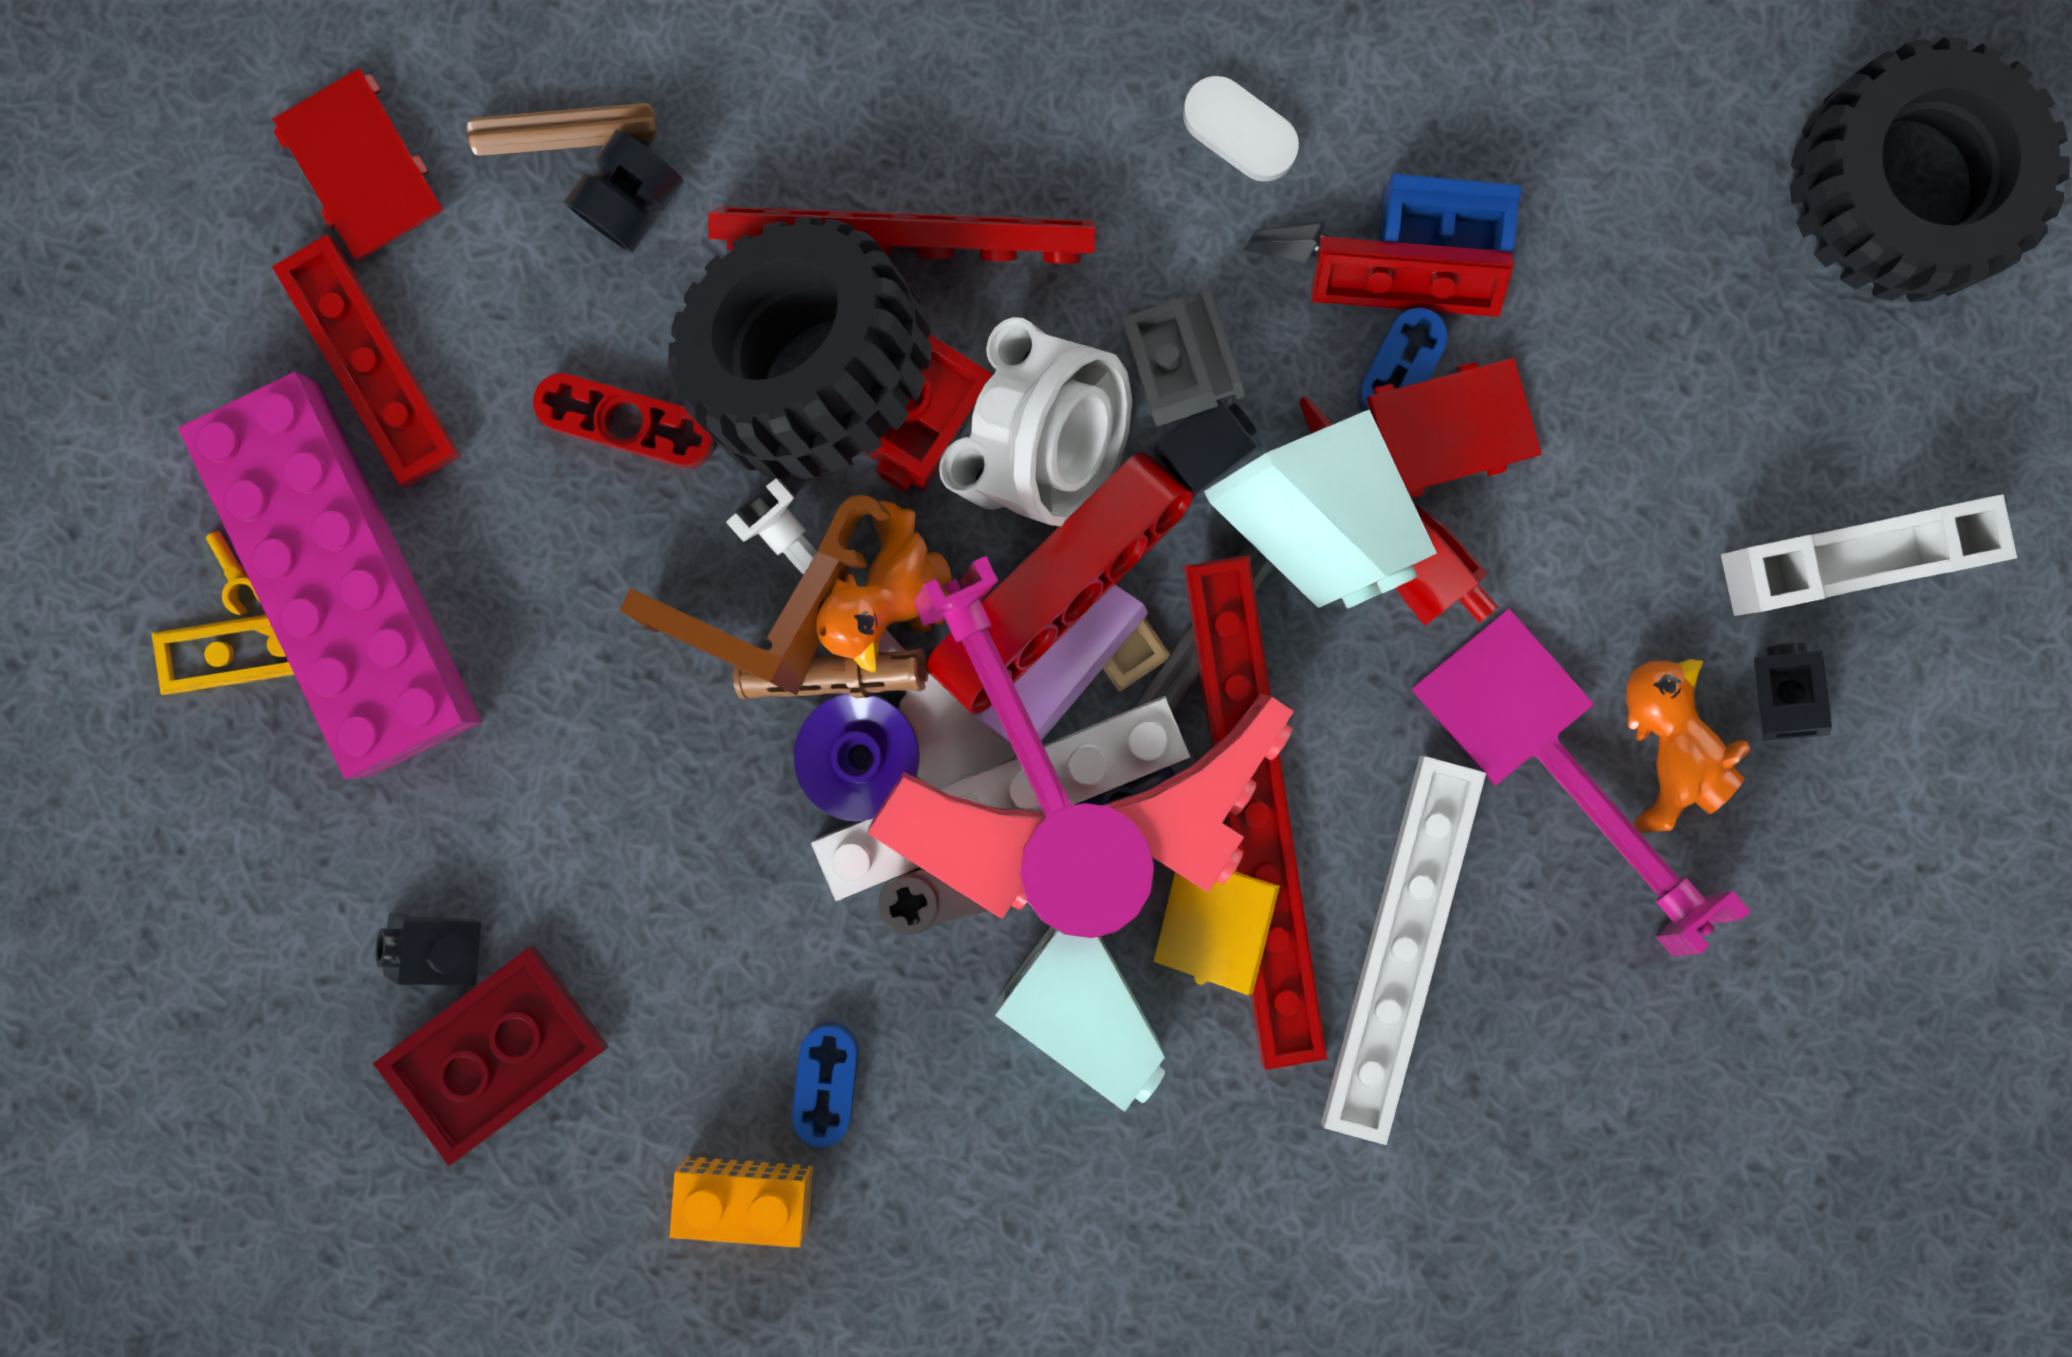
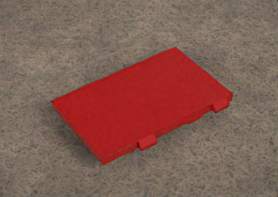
(358, 164)
(1456, 424)

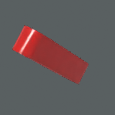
(1067, 574)

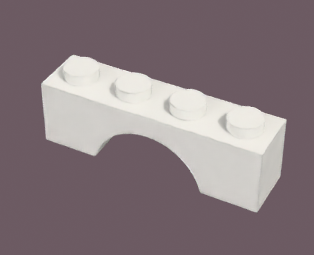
(1868, 555)

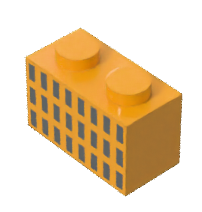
(741, 1201)

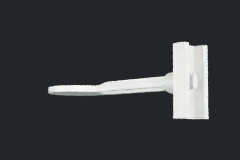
(947, 733)

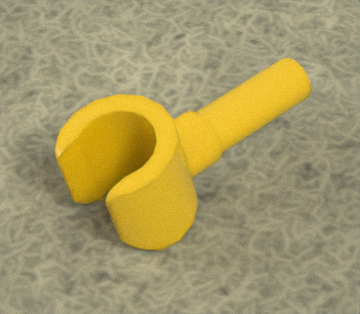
(233, 572)

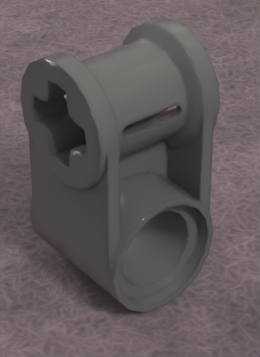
(941, 903)

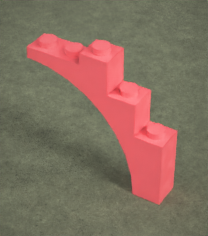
(1181, 818)

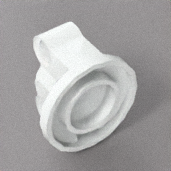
(1041, 426)

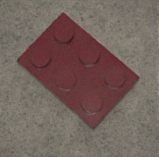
(490, 1055)

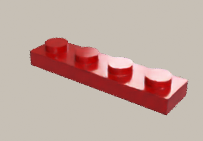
(366, 361)

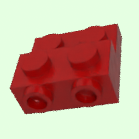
(933, 420)

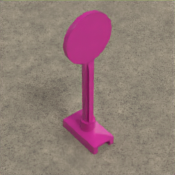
(1084, 862)

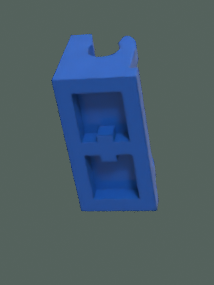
(1449, 212)

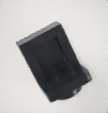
(429, 950)

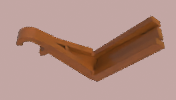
(795, 632)

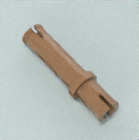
(842, 675)

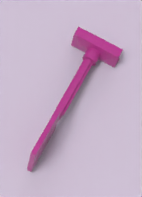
(1509, 703)

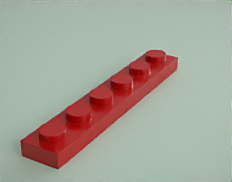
(931, 234)

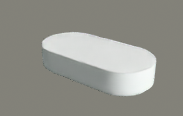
(1240, 128)

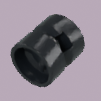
(609, 208)

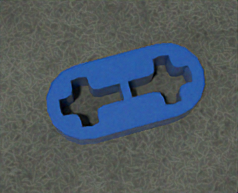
(1392, 347)
(810, 1083)

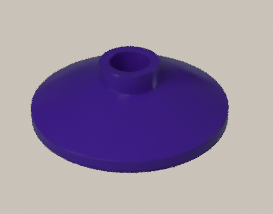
(826, 749)

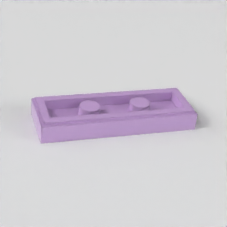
(1072, 662)

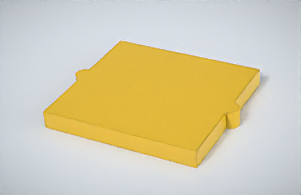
(1217, 932)

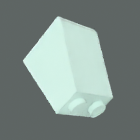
(1329, 513)
(1084, 1017)

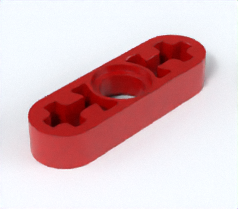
(576, 423)

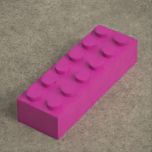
(329, 575)

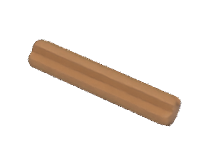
(559, 128)

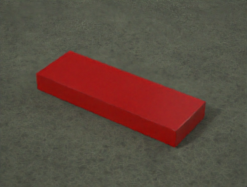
(1411, 276)

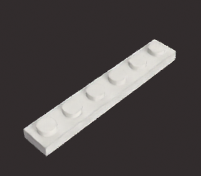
(1084, 762)
(1403, 950)

